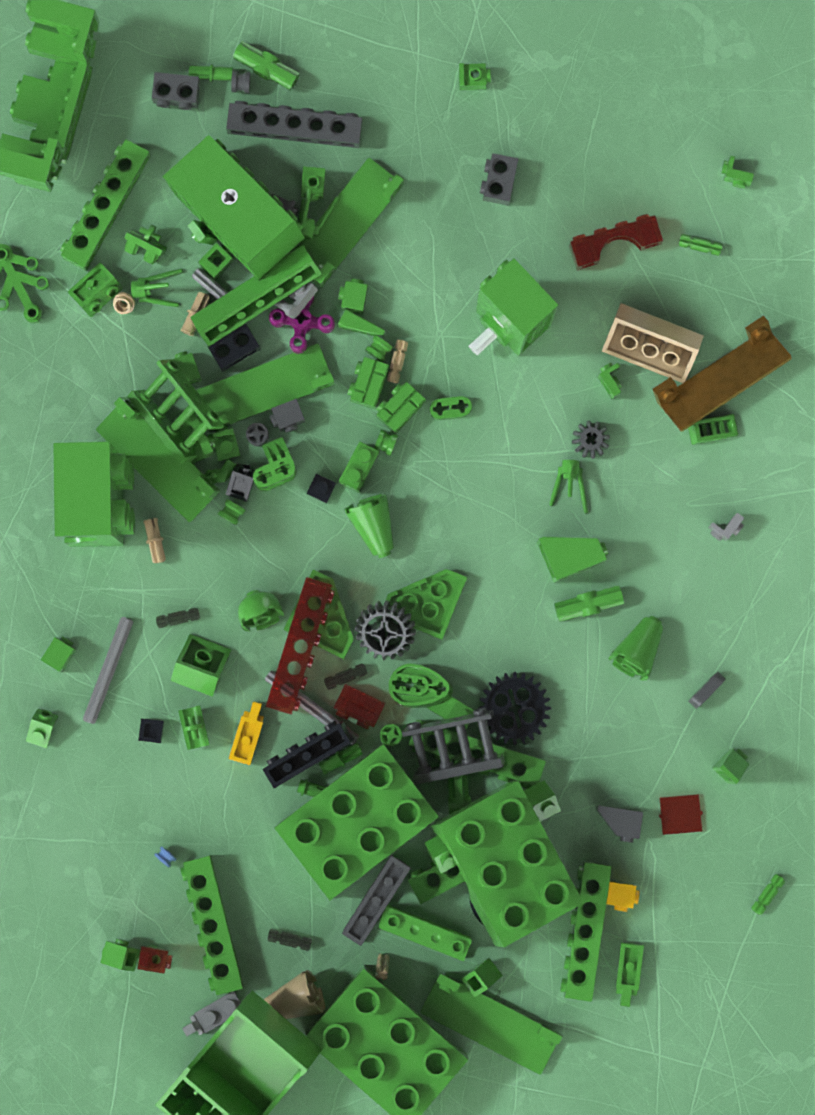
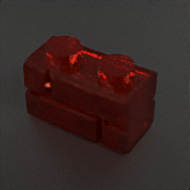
(358, 706)

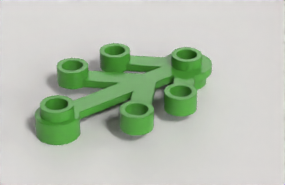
(15, 280)

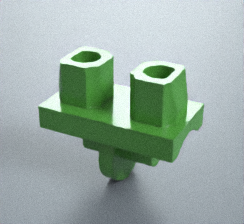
(136, 240)
(194, 727)

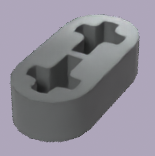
(706, 690)

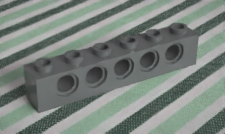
(304, 133)

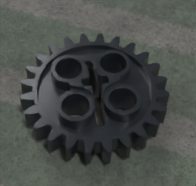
(535, 703)

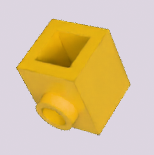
(622, 896)

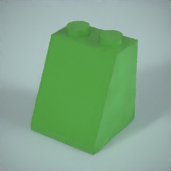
(571, 555)

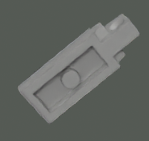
(212, 1014)

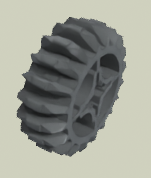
(403, 629)

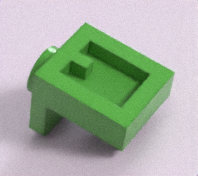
(610, 383)
(225, 444)

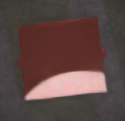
(680, 814)

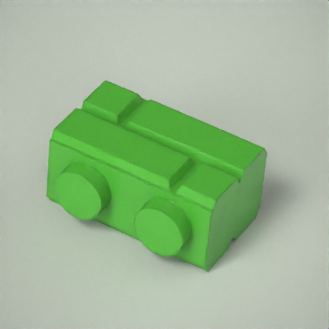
(368, 383)
(400, 407)
(359, 467)

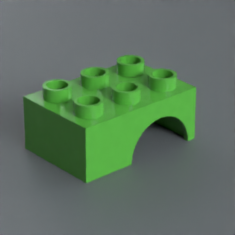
(90, 494)
(356, 822)
(508, 864)
(385, 1046)
(243, 1065)

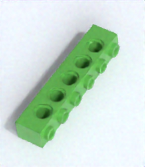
(124, 152)
(533, 766)
(425, 891)
(217, 983)
(584, 989)

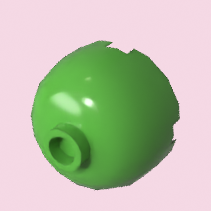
(259, 610)

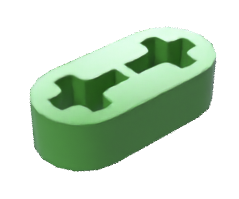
(449, 402)

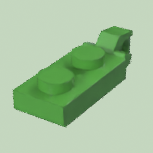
(629, 971)

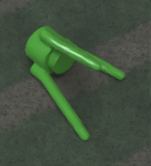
(309, 228)
(142, 288)
(570, 470)

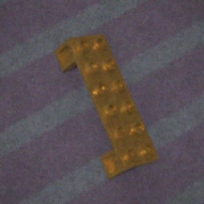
(723, 378)

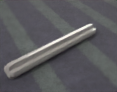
(108, 669)
(310, 706)

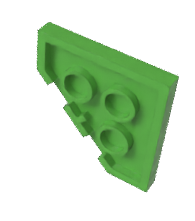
(430, 601)
(336, 632)

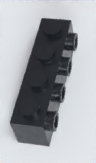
(304, 756)

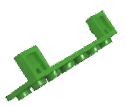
(351, 217)
(268, 385)
(177, 482)
(490, 1023)

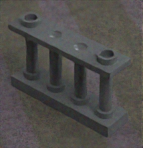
(447, 768)
(376, 900)

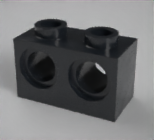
(237, 352)

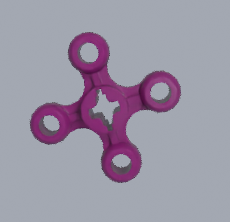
(301, 329)

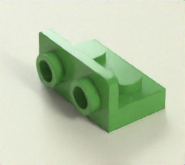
(95, 289)

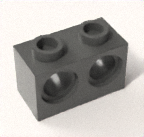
(177, 84)
(504, 180)

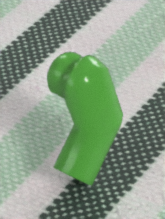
(221, 475)

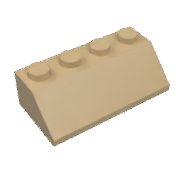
(652, 343)

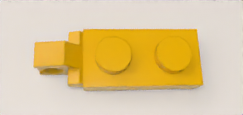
(247, 735)

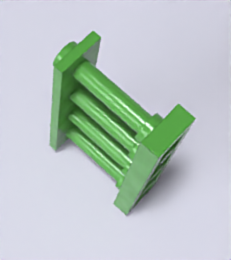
(156, 416)
(425, 932)

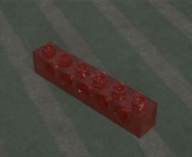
(310, 589)

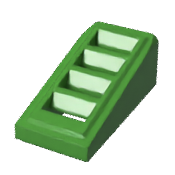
(355, 323)
(695, 435)

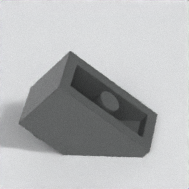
(622, 822)

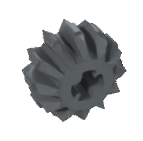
(598, 441)

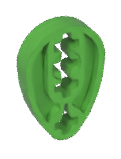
(418, 675)

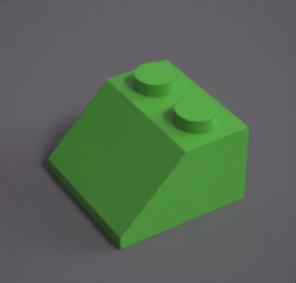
(200, 665)

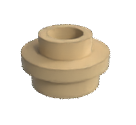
(122, 308)

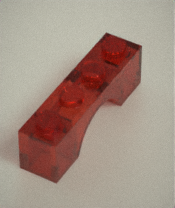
(642, 233)

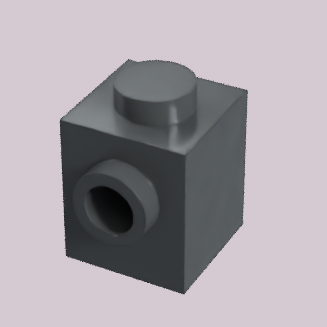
(287, 416)

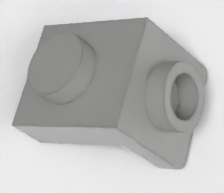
(733, 527)

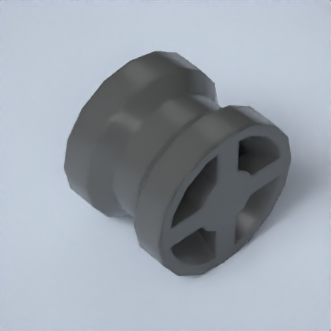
(240, 81)
(254, 433)

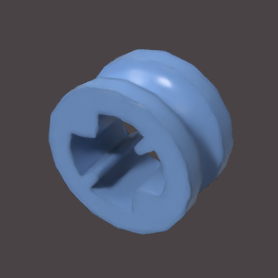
(165, 856)

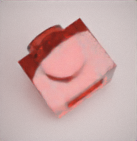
(145, 959)

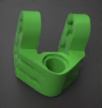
(278, 457)

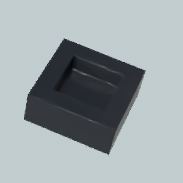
(321, 488)
(151, 730)

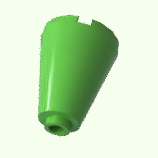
(373, 523)
(638, 649)

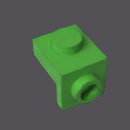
(739, 178)
(201, 233)
(41, 728)

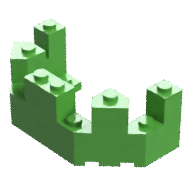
(53, 106)

